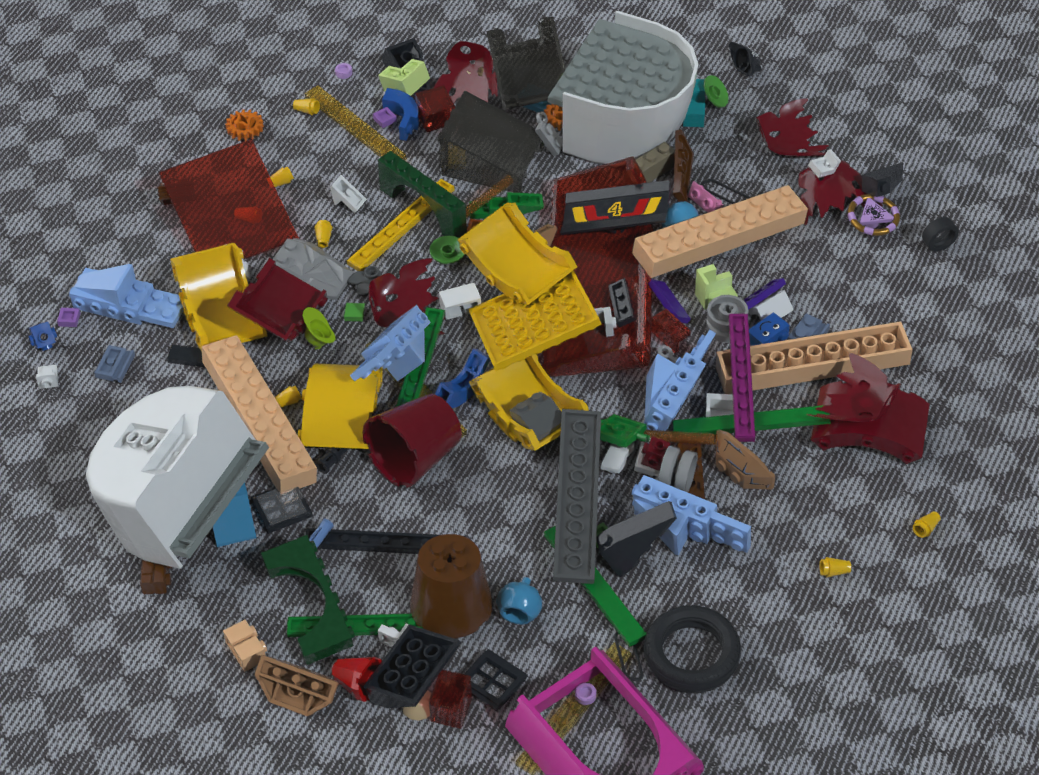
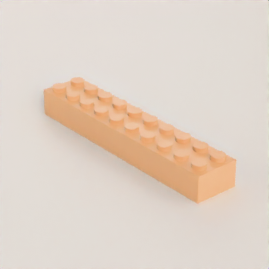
(719, 231)
(819, 356)
(245, 388)

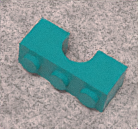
(696, 111)

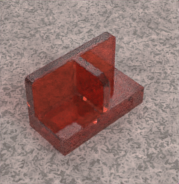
(669, 329)

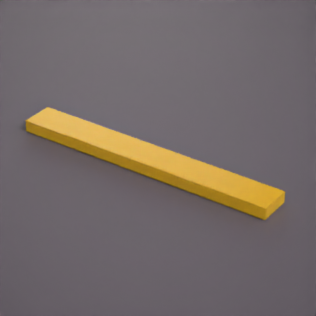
(393, 231)

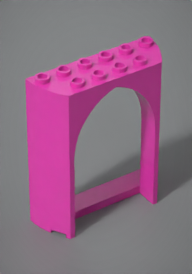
(555, 756)

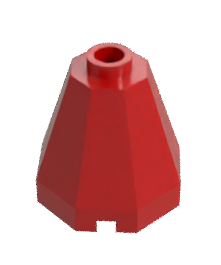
(354, 673)

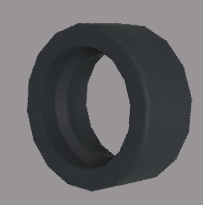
(935, 228)

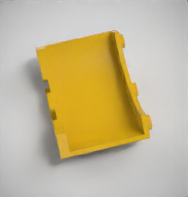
(514, 256)
(207, 286)
(516, 383)
(337, 406)

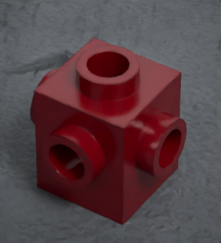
(654, 452)

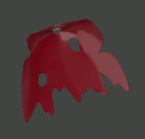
(459, 78)
(792, 131)
(830, 190)
(409, 292)
(859, 400)

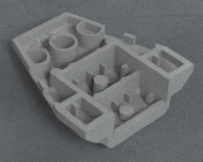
(313, 266)

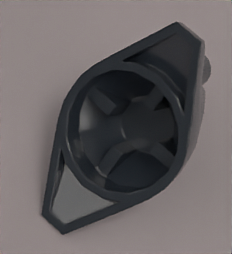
(744, 59)

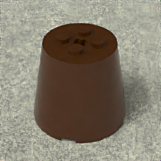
(450, 587)

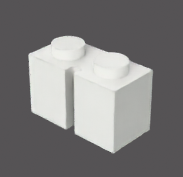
(464, 296)

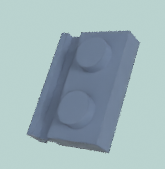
(809, 327)
(114, 363)

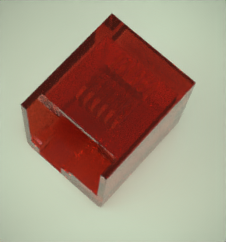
(434, 107)
(450, 699)

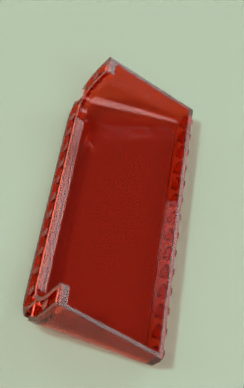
(601, 261)

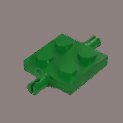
(622, 431)

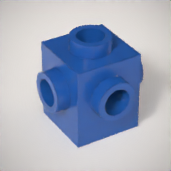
(37, 330)

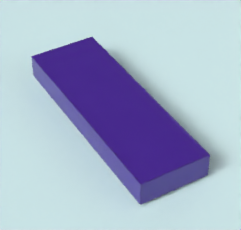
(764, 292)
(668, 300)

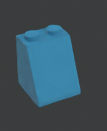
(236, 521)

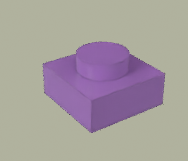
(384, 117)
(68, 317)

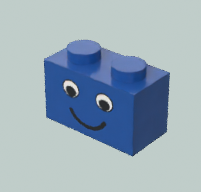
(769, 330)

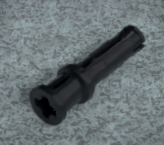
(332, 457)

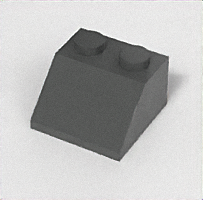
(538, 414)

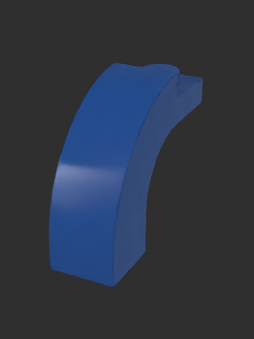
(404, 106)
(459, 389)

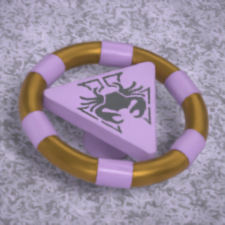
(873, 215)

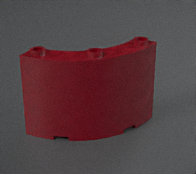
(277, 301)
(897, 432)

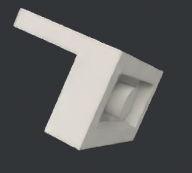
(776, 302)

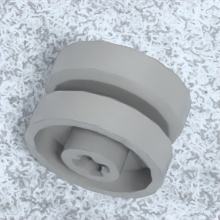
(718, 314)
(678, 469)

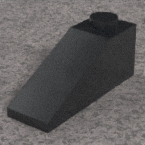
(883, 180)

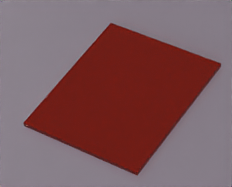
(229, 201)

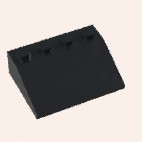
(410, 668)

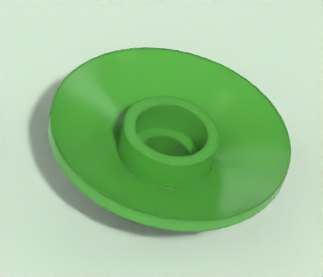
(716, 91)
(446, 250)

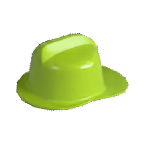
(317, 328)

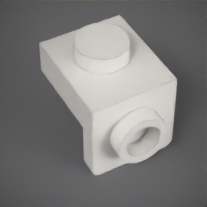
(825, 165)
(605, 317)

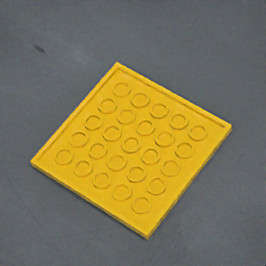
(520, 330)

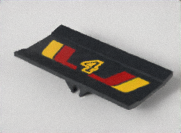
(616, 207)

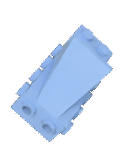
(120, 296)
(397, 348)
(671, 383)
(690, 521)

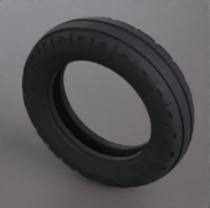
(692, 680)

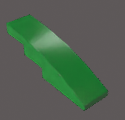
(525, 202)

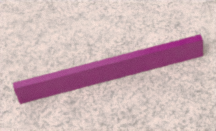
(741, 378)

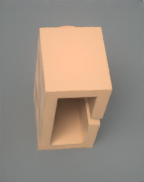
(244, 644)

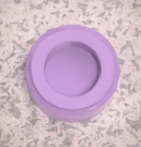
(343, 70)
(585, 693)

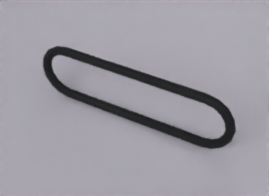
(707, 180)
(621, 660)

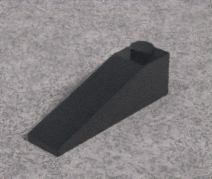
(401, 54)
(629, 539)

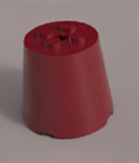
(411, 438)

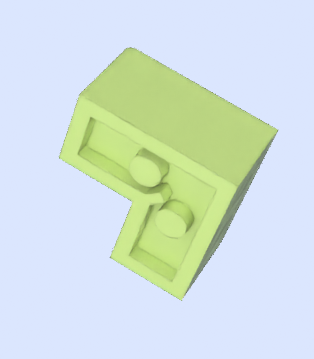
(405, 79)
(711, 285)

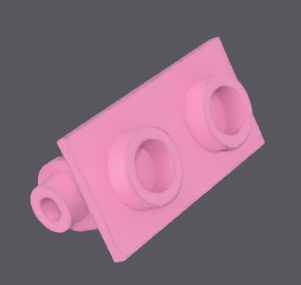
(704, 198)

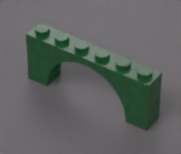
(449, 210)
(300, 560)

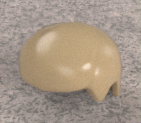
(421, 710)

